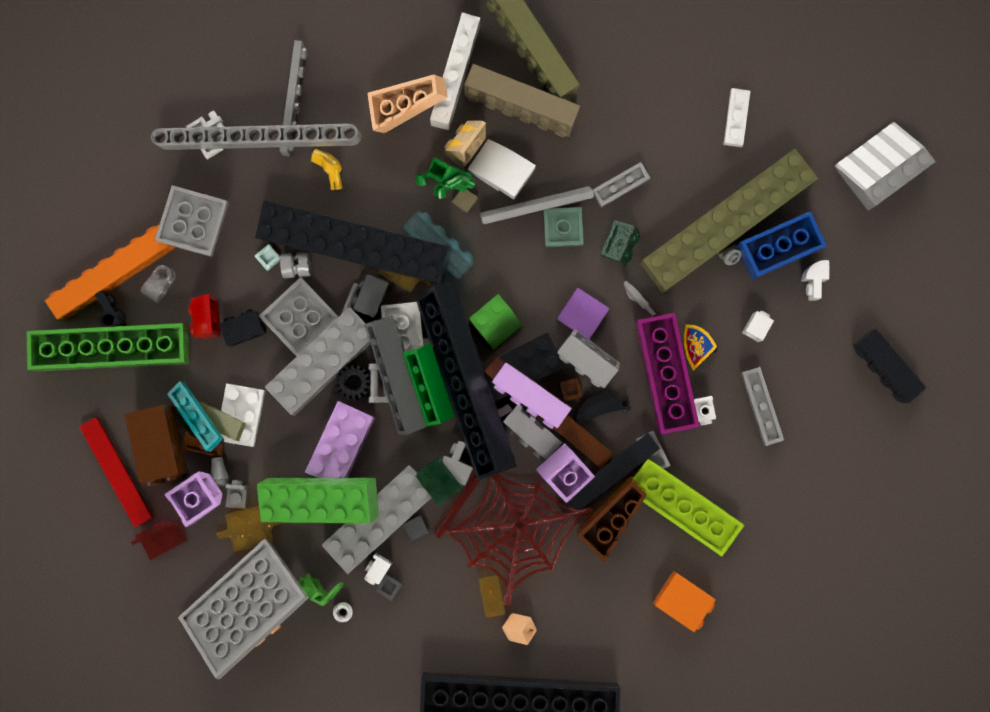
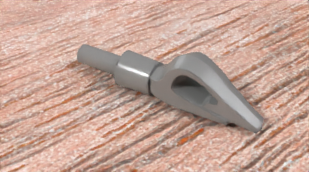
(634, 295)

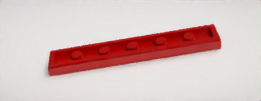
(116, 472)

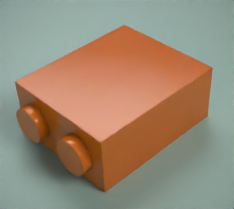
(684, 602)

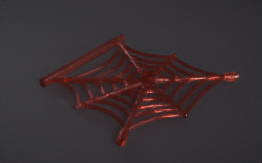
(442, 529)

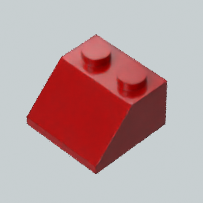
(205, 317)

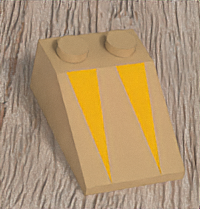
(466, 142)

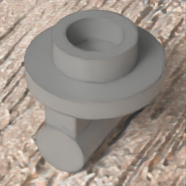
(730, 255)

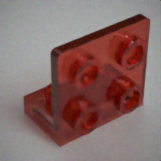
(161, 539)

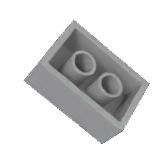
(588, 359)

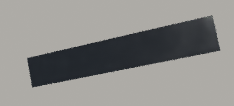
(612, 473)

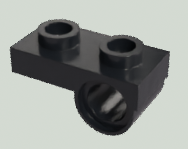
(107, 301)

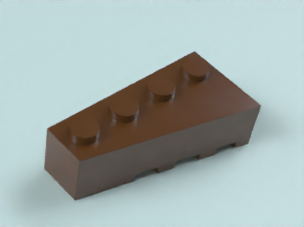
(611, 519)

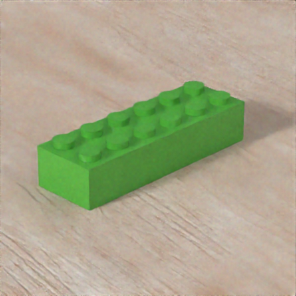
(318, 500)

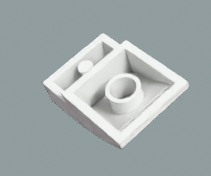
(501, 168)

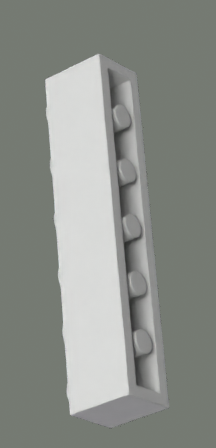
(456, 70)

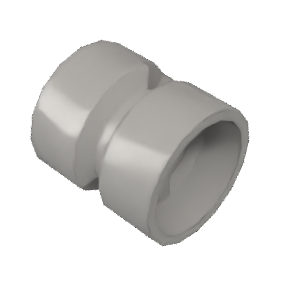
(290, 269)

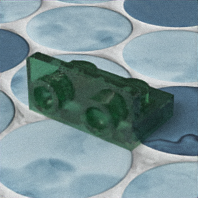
(621, 242)

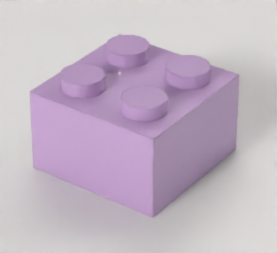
(565, 473)

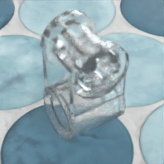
(157, 285)

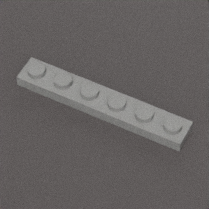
(294, 89)

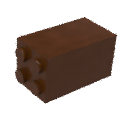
(156, 445)

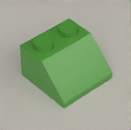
(495, 321)

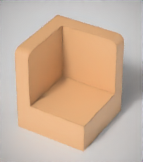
(519, 628)

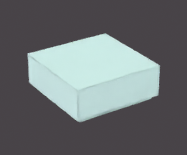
(268, 257)

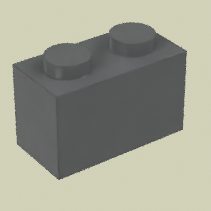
(371, 296)

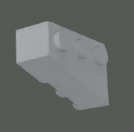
(531, 433)

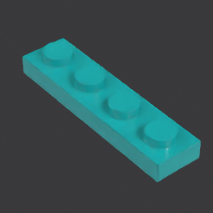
(195, 416)

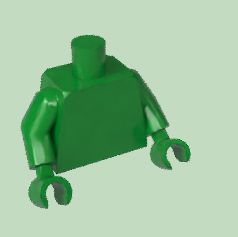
(448, 175)

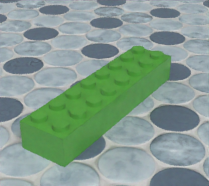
(108, 347)

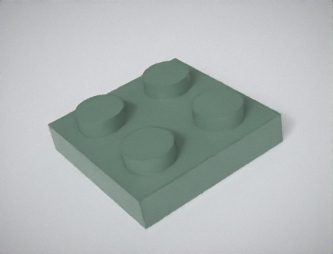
(563, 227)

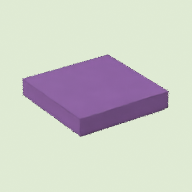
(583, 313)

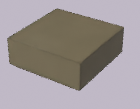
(465, 200)

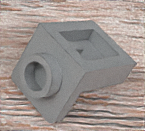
(237, 495)

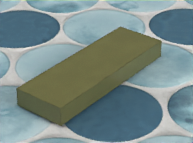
(224, 422)

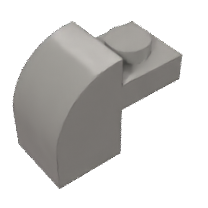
(458, 469)

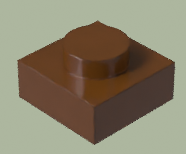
(571, 389)

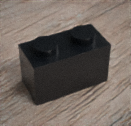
(242, 328)

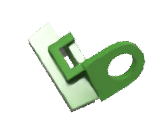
(315, 591)

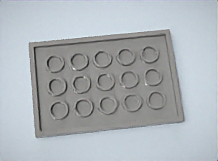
(242, 608)

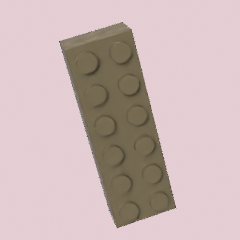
(521, 101)

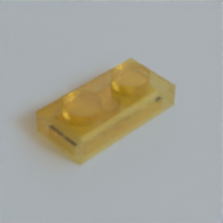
(491, 596)

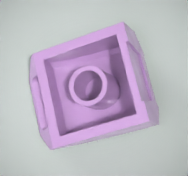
(195, 497)

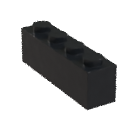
(889, 367)

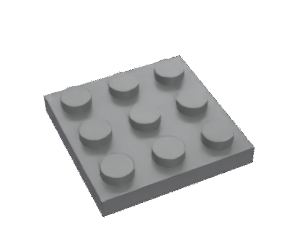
(191, 221)
(298, 316)

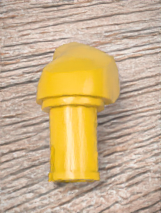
(330, 166)

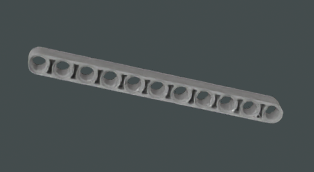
(247, 133)

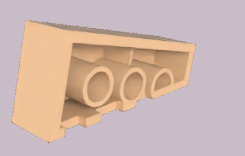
(403, 101)

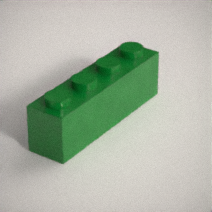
(428, 384)

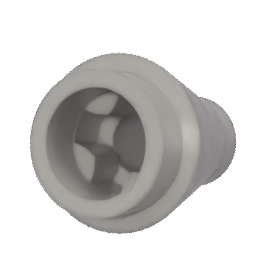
(219, 472)

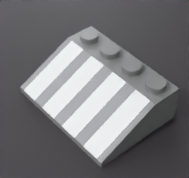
(883, 165)

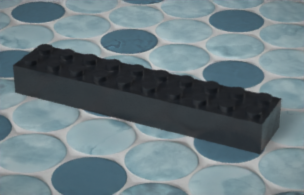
(353, 242)
(465, 381)
(512, 694)

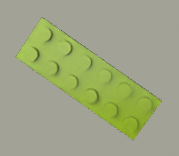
(687, 508)

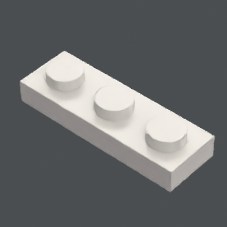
(736, 117)

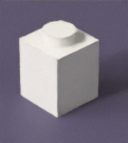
(758, 326)

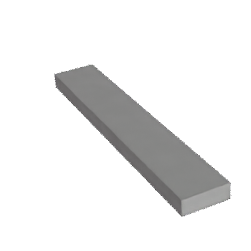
(536, 205)

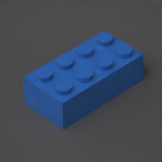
(781, 245)

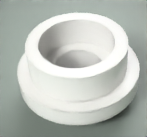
(336, 612)

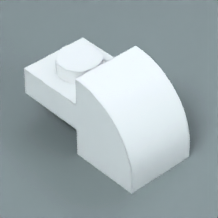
(815, 276)

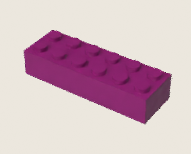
(666, 374)

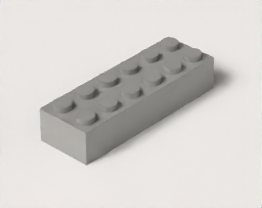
(320, 362)
(395, 506)

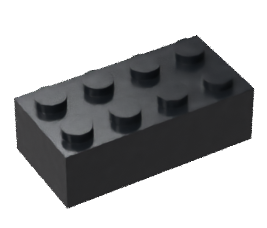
(533, 359)

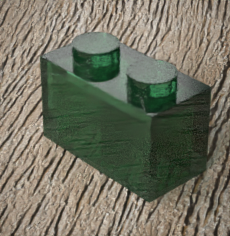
(439, 482)

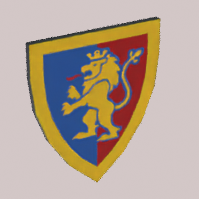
(698, 345)

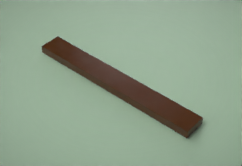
(568, 429)

